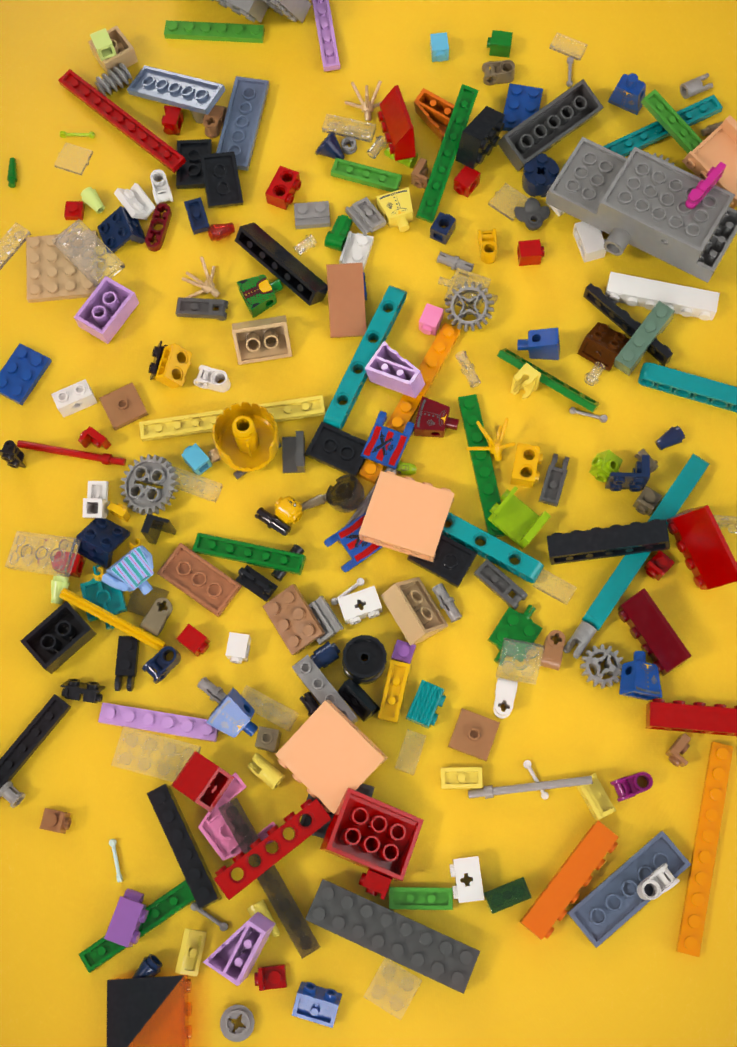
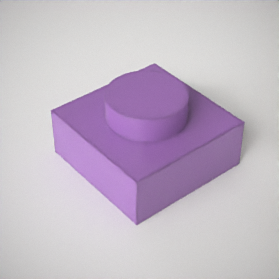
(403, 652)

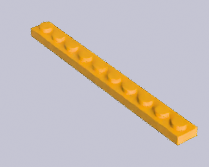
(408, 405)
(704, 850)

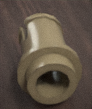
(653, 464)

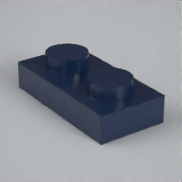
(196, 215)

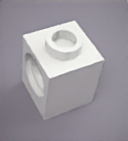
(238, 647)

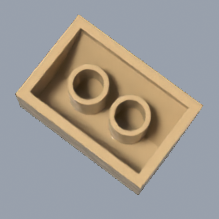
(261, 340)
(414, 610)

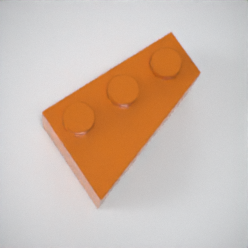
(433, 111)

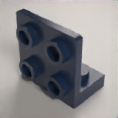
(119, 229)
(633, 481)
(100, 541)

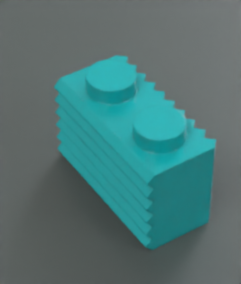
(425, 704)

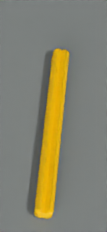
(112, 619)

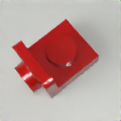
(92, 436)
(658, 565)
(271, 977)

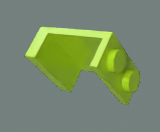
(516, 518)

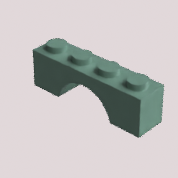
(640, 341)

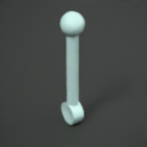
(112, 843)

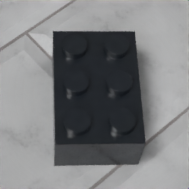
(480, 137)
(58, 637)

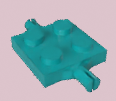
(103, 596)

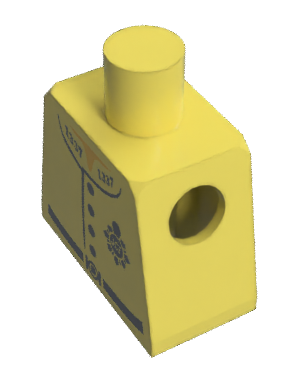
(396, 208)

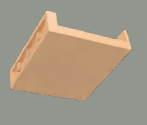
(717, 147)
(406, 515)
(330, 755)

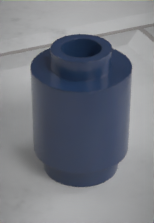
(325, 655)

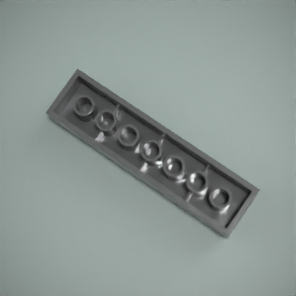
(393, 935)

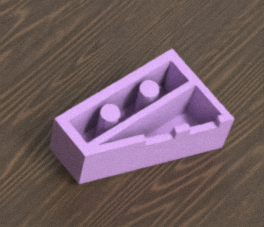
(394, 372)
(240, 951)

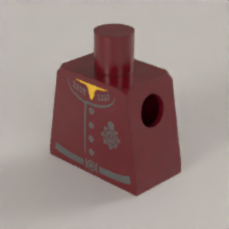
(433, 419)

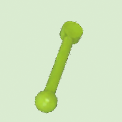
(63, 134)

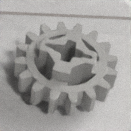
(594, 663)

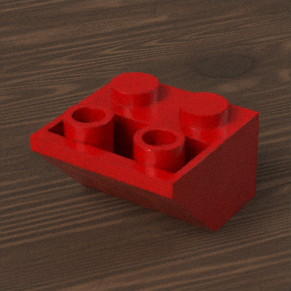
(202, 781)

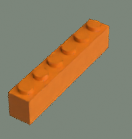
(568, 880)

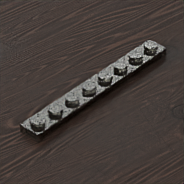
(270, 881)

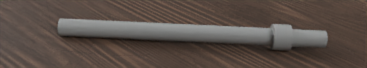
(490, 791)

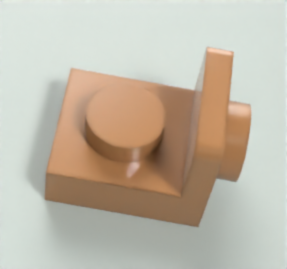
(418, 176)
(679, 746)
(55, 821)

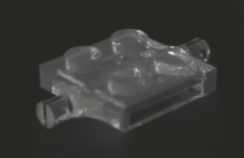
(462, 276)

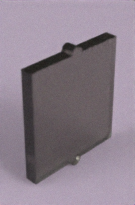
(141, 604)

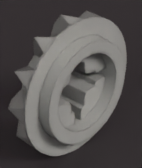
(227, 1025)

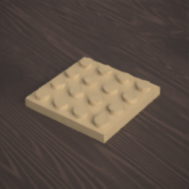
(51, 273)

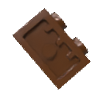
(602, 345)

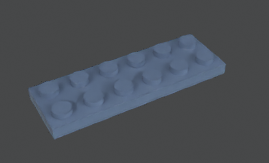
(176, 89)
(243, 119)
(617, 897)

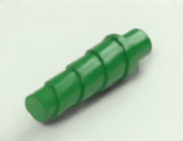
(12, 175)

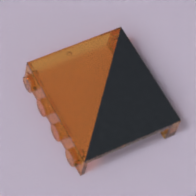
(149, 1012)

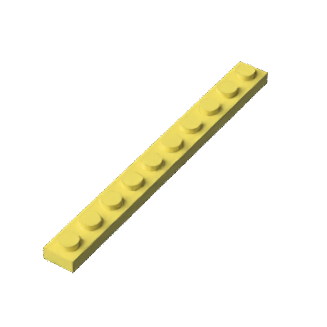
(204, 421)

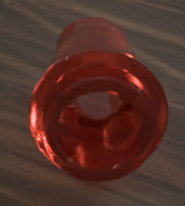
(220, 231)

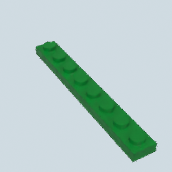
(446, 154)
(480, 460)

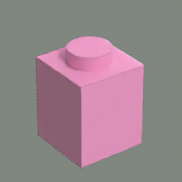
(431, 319)

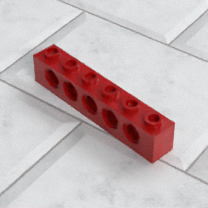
(318, 818)

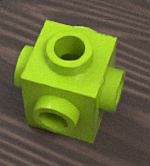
(604, 464)

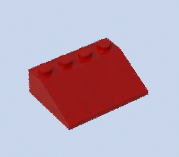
(703, 547)
(372, 835)

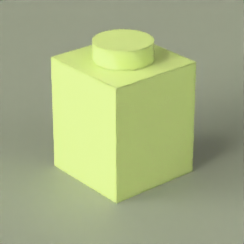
(103, 44)

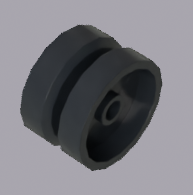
(363, 648)

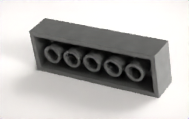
(550, 124)

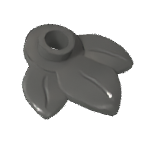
(530, 212)

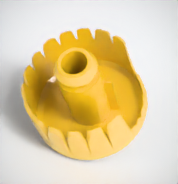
(246, 437)

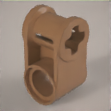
(214, 121)
(553, 653)

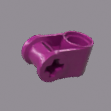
(630, 785)

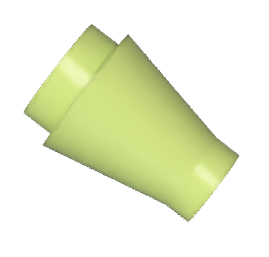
(92, 199)
(57, 585)

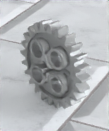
(153, 468)

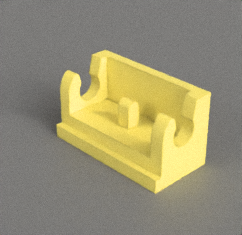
(526, 379)
(596, 799)

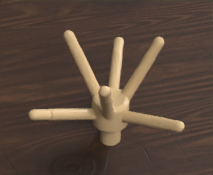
(366, 106)
(207, 286)

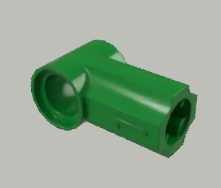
(337, 237)

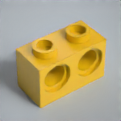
(170, 365)
(522, 464)

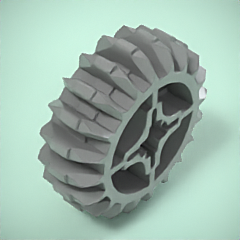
(475, 300)

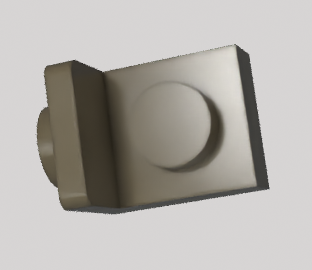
(647, 501)

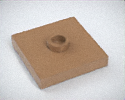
(123, 406)
(474, 734)

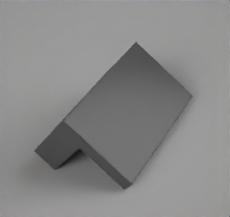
(294, 453)

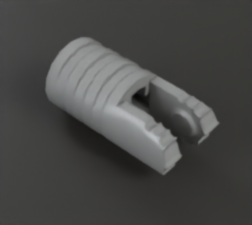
(695, 86)
(581, 636)

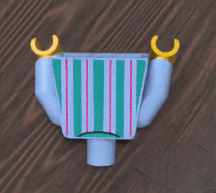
(130, 570)

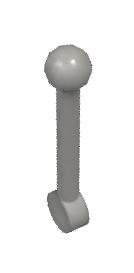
(569, 83)
(603, 418)
(223, 926)

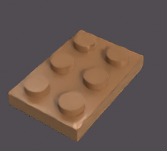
(293, 619)

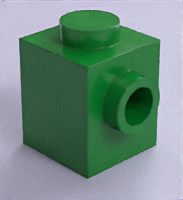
(500, 43)

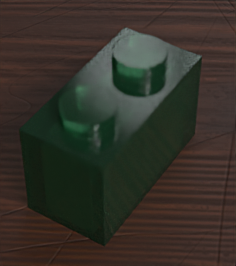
(507, 895)

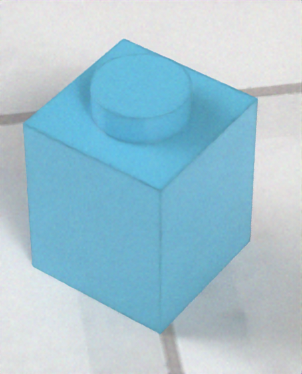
(439, 47)
(196, 459)

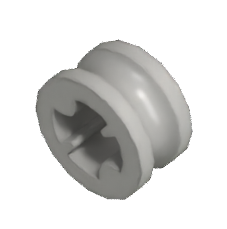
(348, 150)

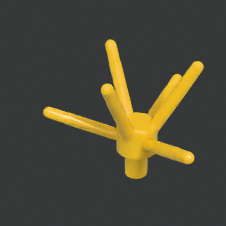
(495, 446)

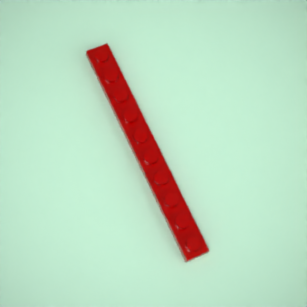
(122, 121)

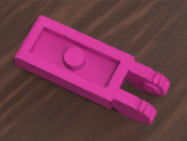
(704, 186)

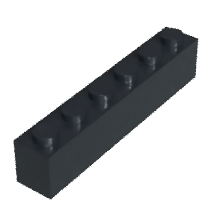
(281, 263)
(608, 542)
(184, 846)

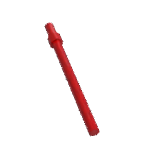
(106, 459)

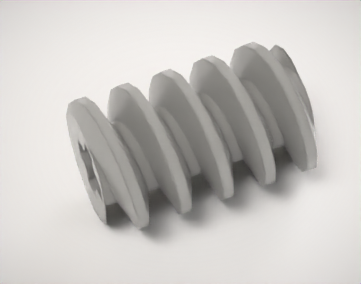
(113, 79)

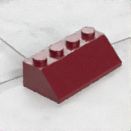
(653, 632)

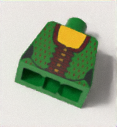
(259, 293)

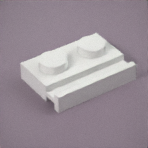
(356, 249)

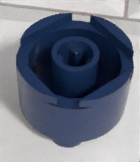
(539, 175)

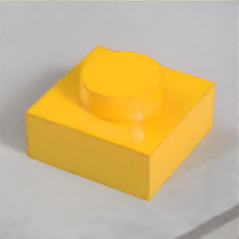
(119, 511)

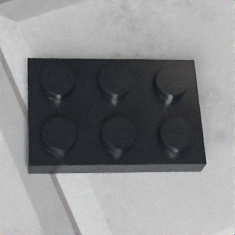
(190, 173)
(221, 179)
(337, 449)
(450, 561)

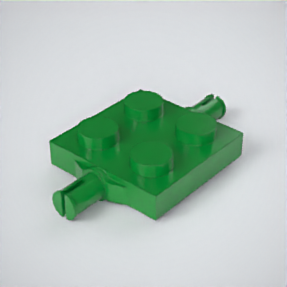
(516, 627)

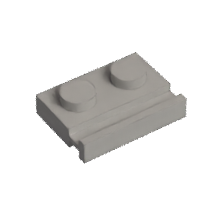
(312, 215)
(365, 216)
(326, 618)

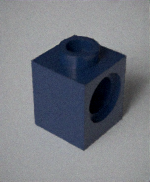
(442, 234)

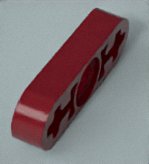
(160, 234)

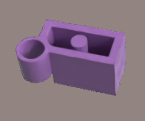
(127, 919)

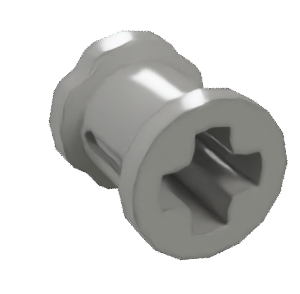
(11, 794)

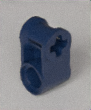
(161, 665)

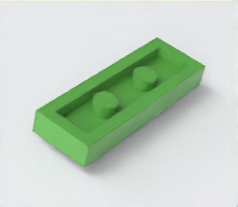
(420, 898)

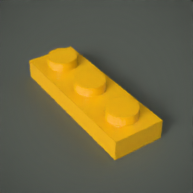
(394, 691)

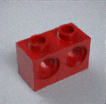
(280, 186)

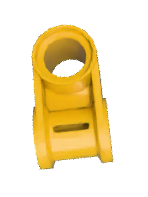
(487, 243)

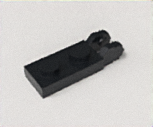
(126, 661)

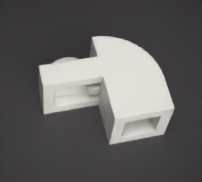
(97, 500)

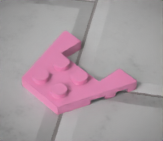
(217, 830)

